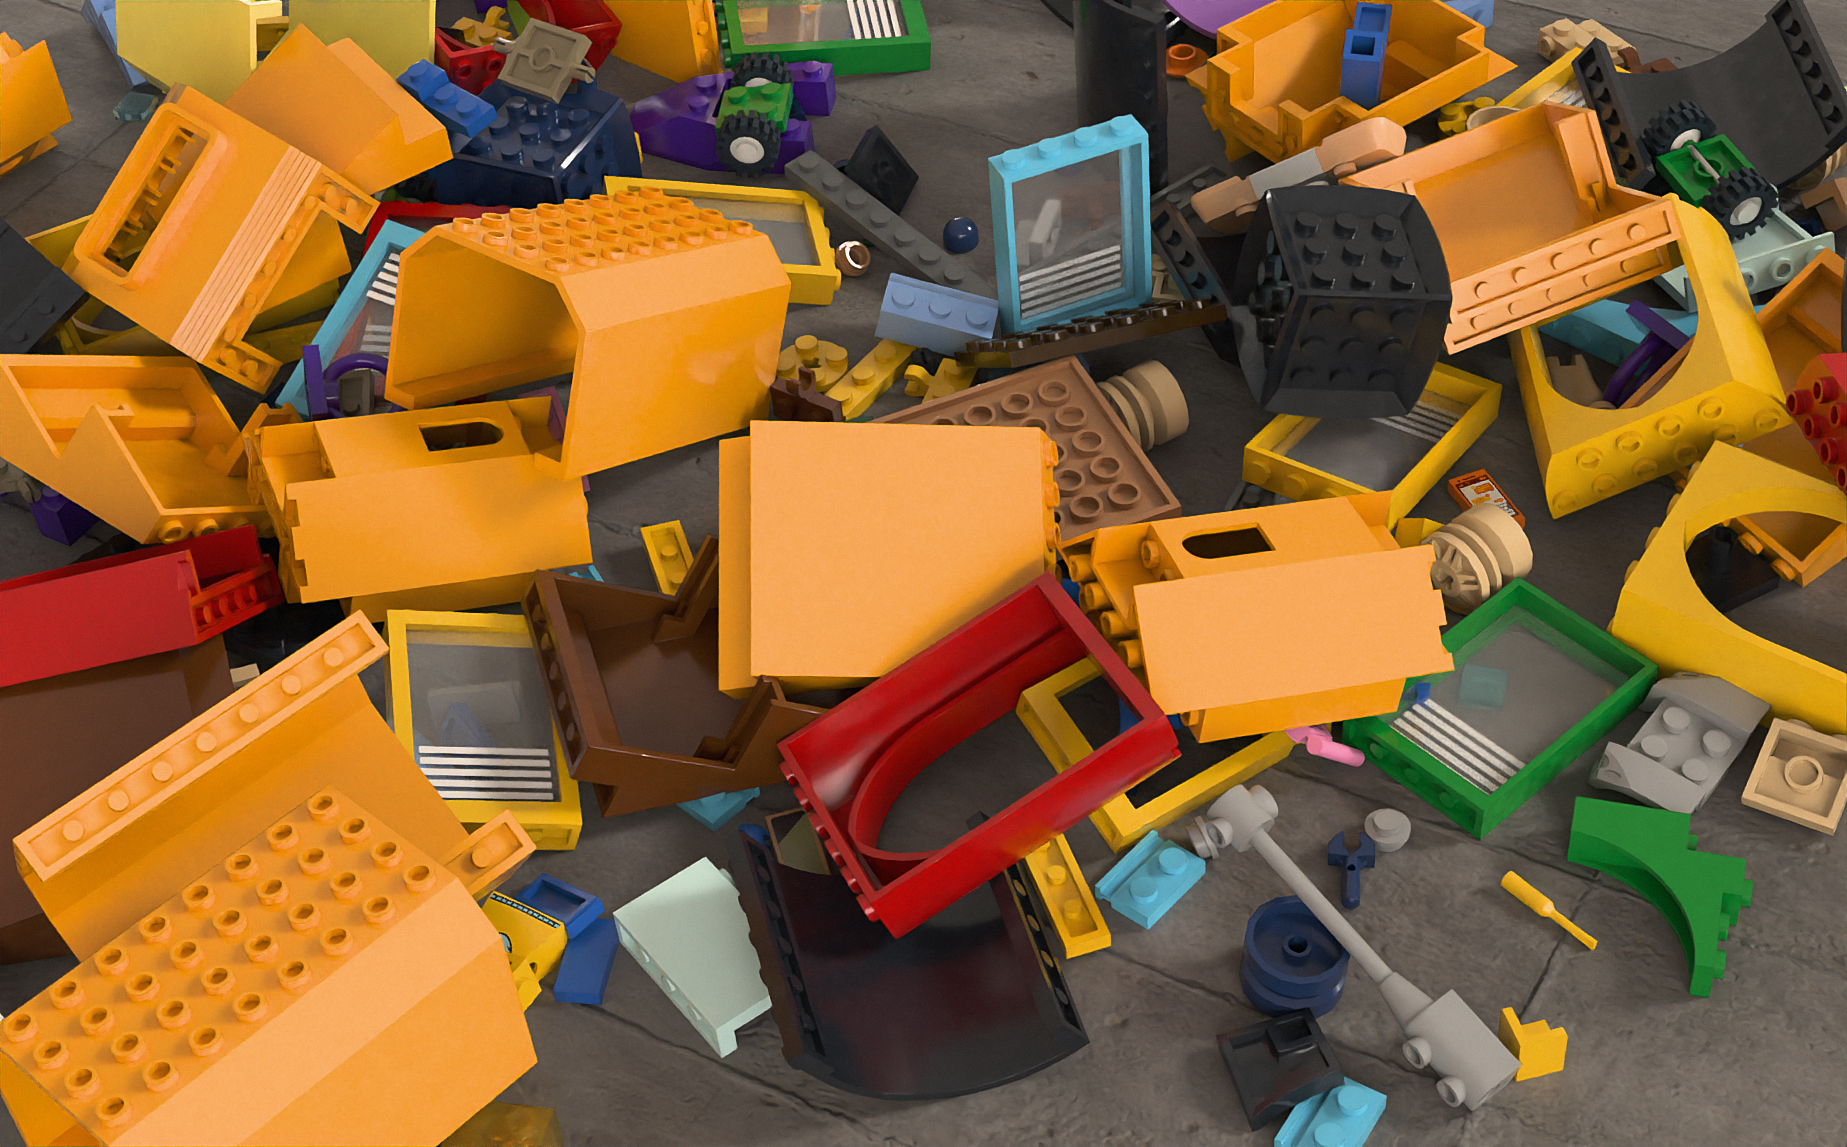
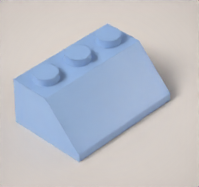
(934, 315)

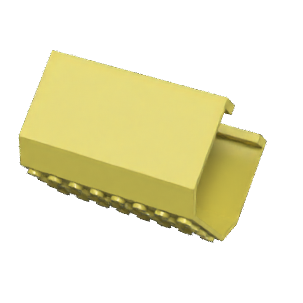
(215, 43)

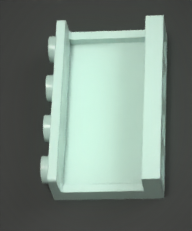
(698, 950)

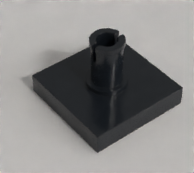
(881, 170)
(1728, 571)

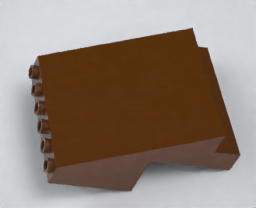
(641, 693)
(73, 733)

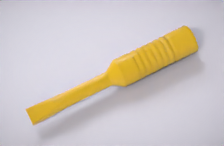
(1543, 906)

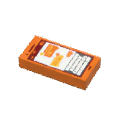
(1480, 487)

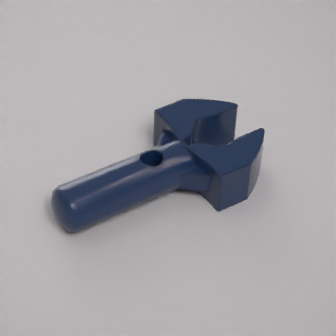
(1351, 866)

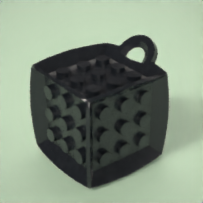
(1339, 302)

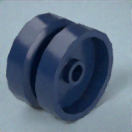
(1291, 960)

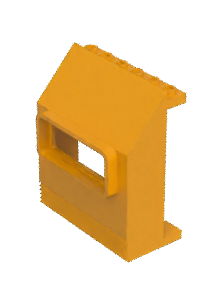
(218, 238)

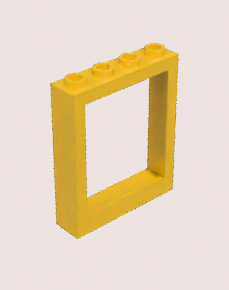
(1119, 820)

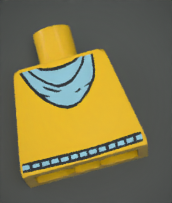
(527, 932)

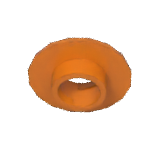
(1183, 59)

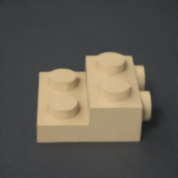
(1564, 35)
(1800, 776)

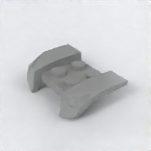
(1684, 745)

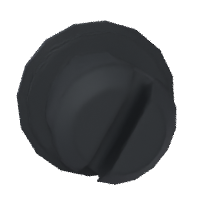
(925, 360)

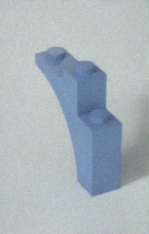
(103, 16)

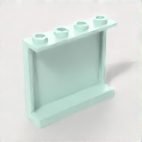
(1765, 258)

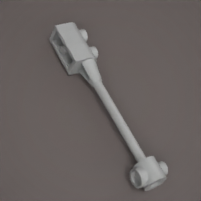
(1437, 1032)

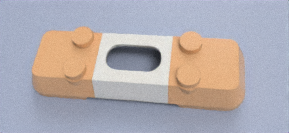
(1233, 202)

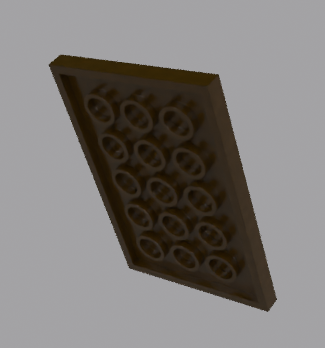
(1089, 333)

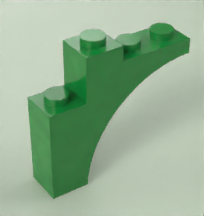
(1660, 861)

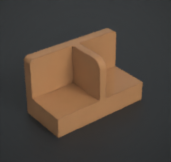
(1830, 203)

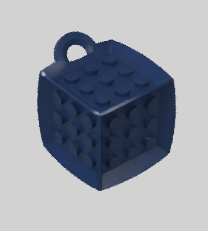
(540, 149)

